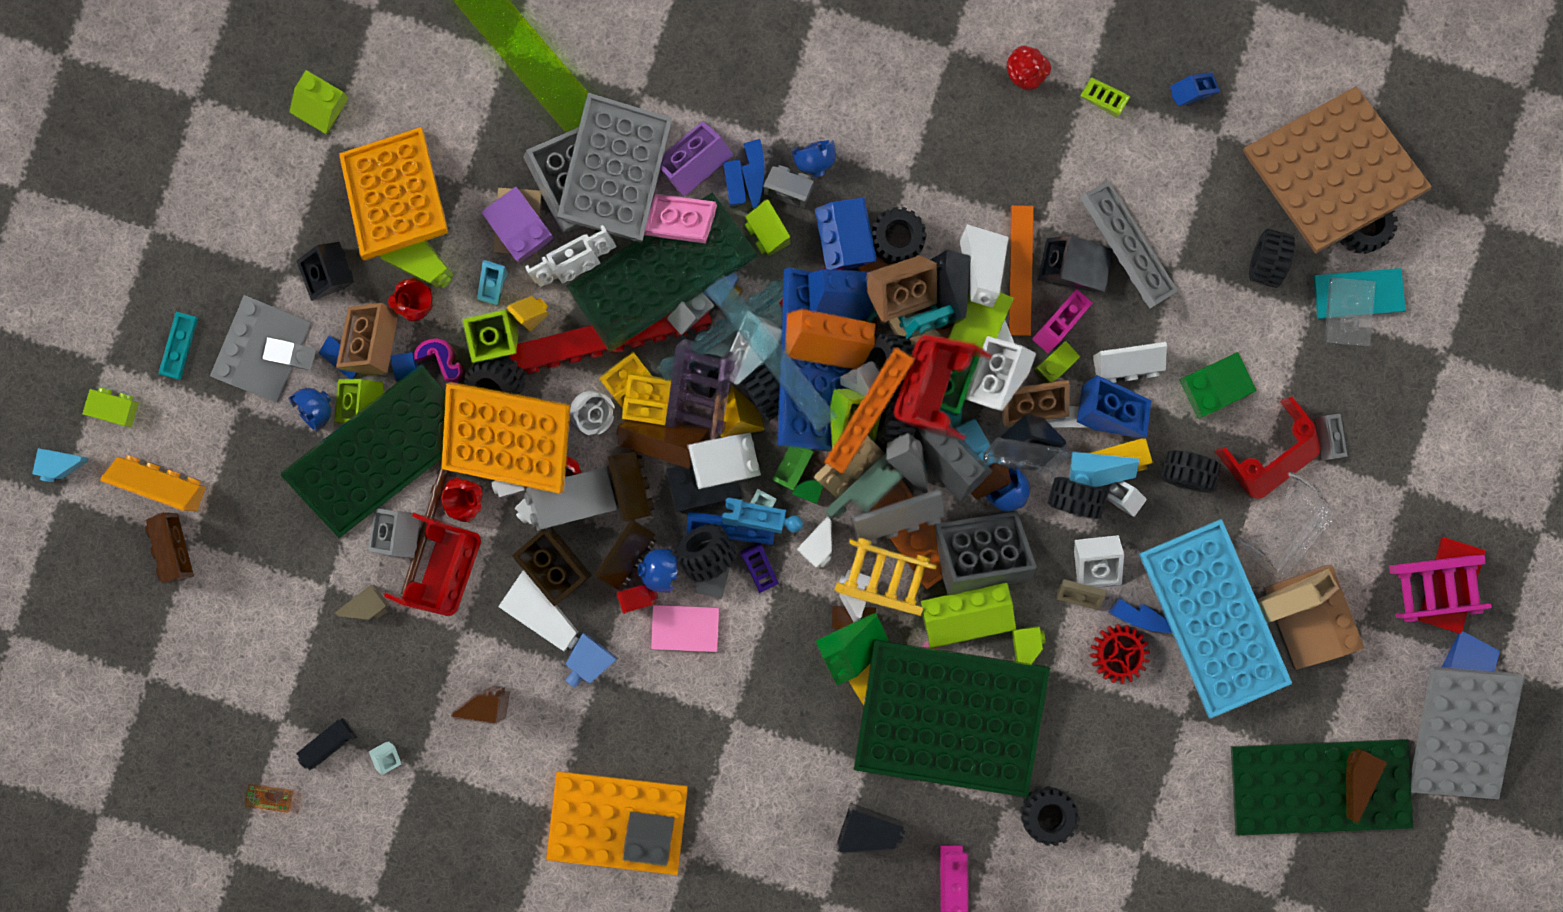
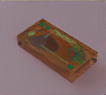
(269, 798)

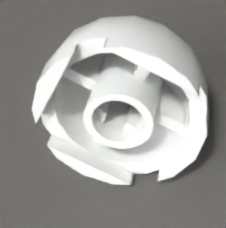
(592, 412)

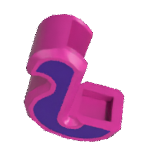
(445, 356)

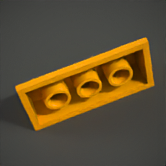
(154, 483)

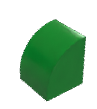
(809, 491)

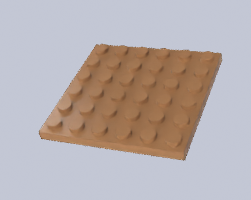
(1336, 169)

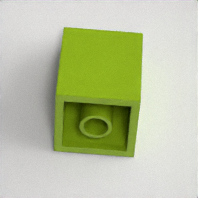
(422, 263)
(491, 335)

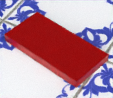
(1451, 621)

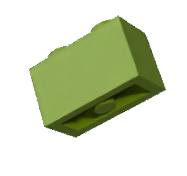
(111, 408)

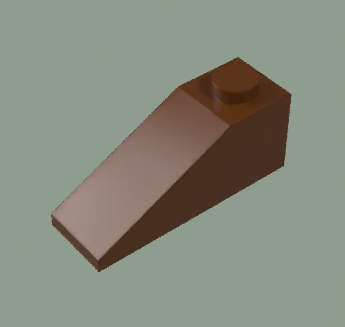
(1361, 779)

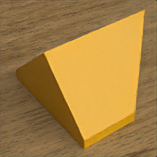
(740, 415)

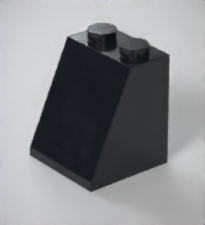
(1075, 263)
(868, 831)

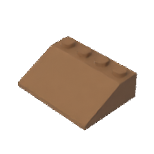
(1319, 631)

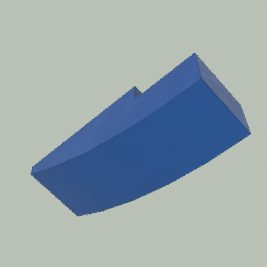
(754, 171)
(1141, 617)

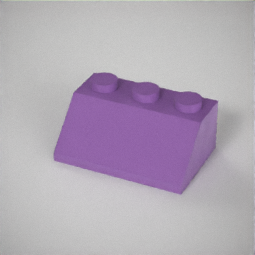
(694, 158)

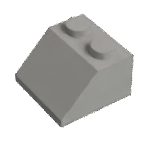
(788, 186)
(393, 533)

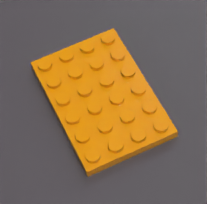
(393, 193)
(505, 437)
(593, 818)

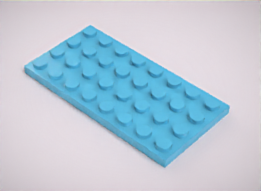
(1215, 618)

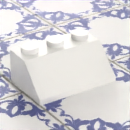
(1131, 362)

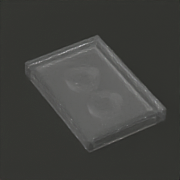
(1349, 312)

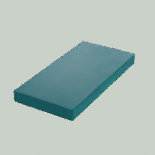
(1387, 295)

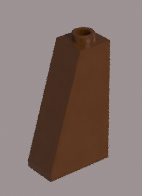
(661, 441)

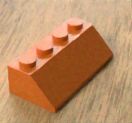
(828, 339)

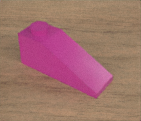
(1062, 321)

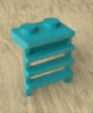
(926, 321)

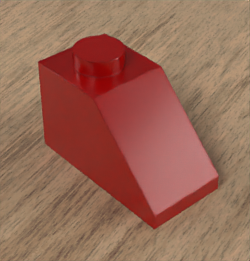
(636, 598)

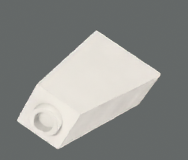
(986, 263)
(535, 611)

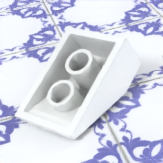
(744, 356)
(1001, 376)
(724, 460)

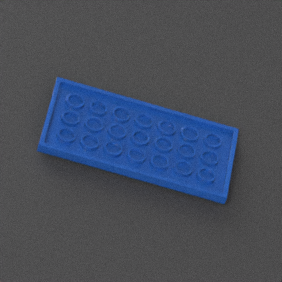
(793, 425)

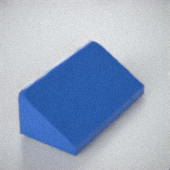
(734, 183)
(330, 352)

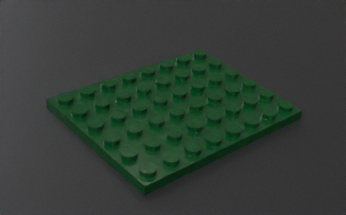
(951, 718)

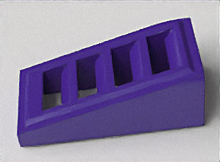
(752, 550)

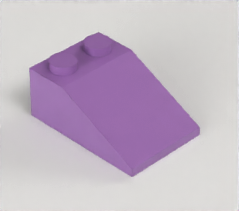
(517, 225)

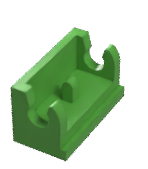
(792, 467)

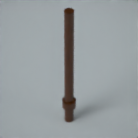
(436, 491)

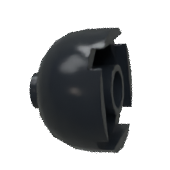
(704, 370)

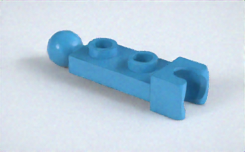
(760, 517)

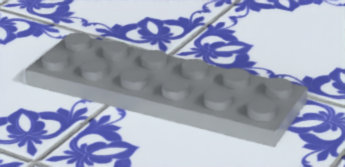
(1129, 244)

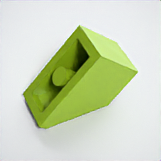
(1057, 363)
(1028, 643)

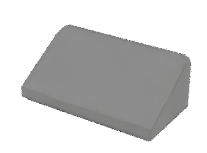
(1331, 436)

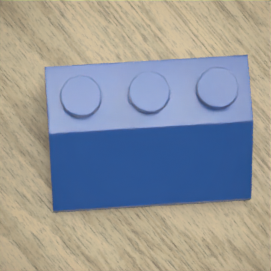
(845, 234)
(840, 293)

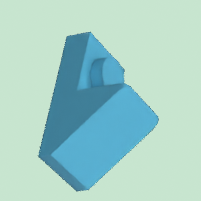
(491, 282)

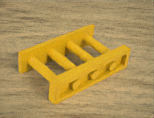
(889, 598)

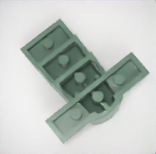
(867, 489)

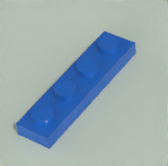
(738, 532)

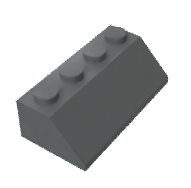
(953, 462)

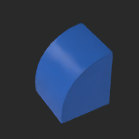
(403, 364)

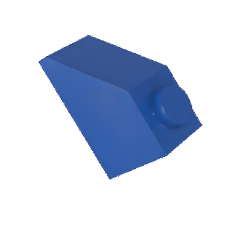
(1194, 88)

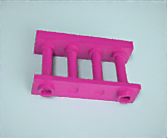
(1448, 566)
(953, 879)

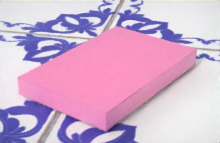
(680, 218)
(685, 628)

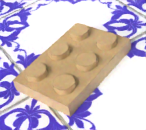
(837, 482)

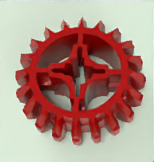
(1124, 663)

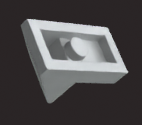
(690, 313)
(860, 379)

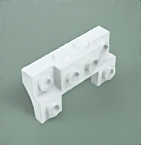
(572, 258)

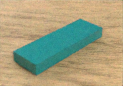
(178, 345)

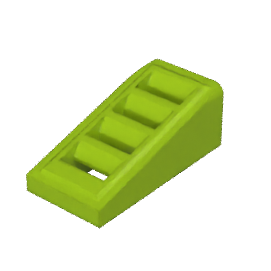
(1114, 111)

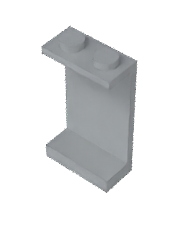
(582, 497)

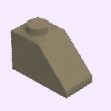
(366, 605)

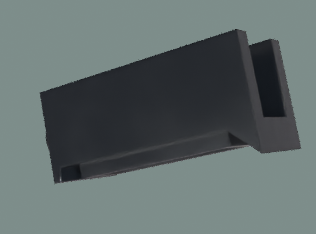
(325, 744)

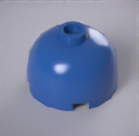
(815, 157)
(312, 406)
(1012, 495)
(658, 570)

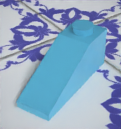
(1101, 469)

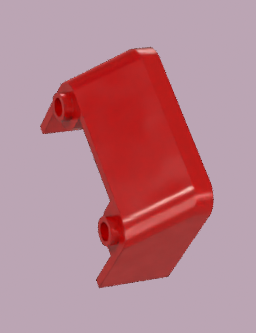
(928, 380)
(1261, 481)
(446, 571)

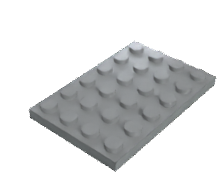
(614, 167)
(1465, 732)

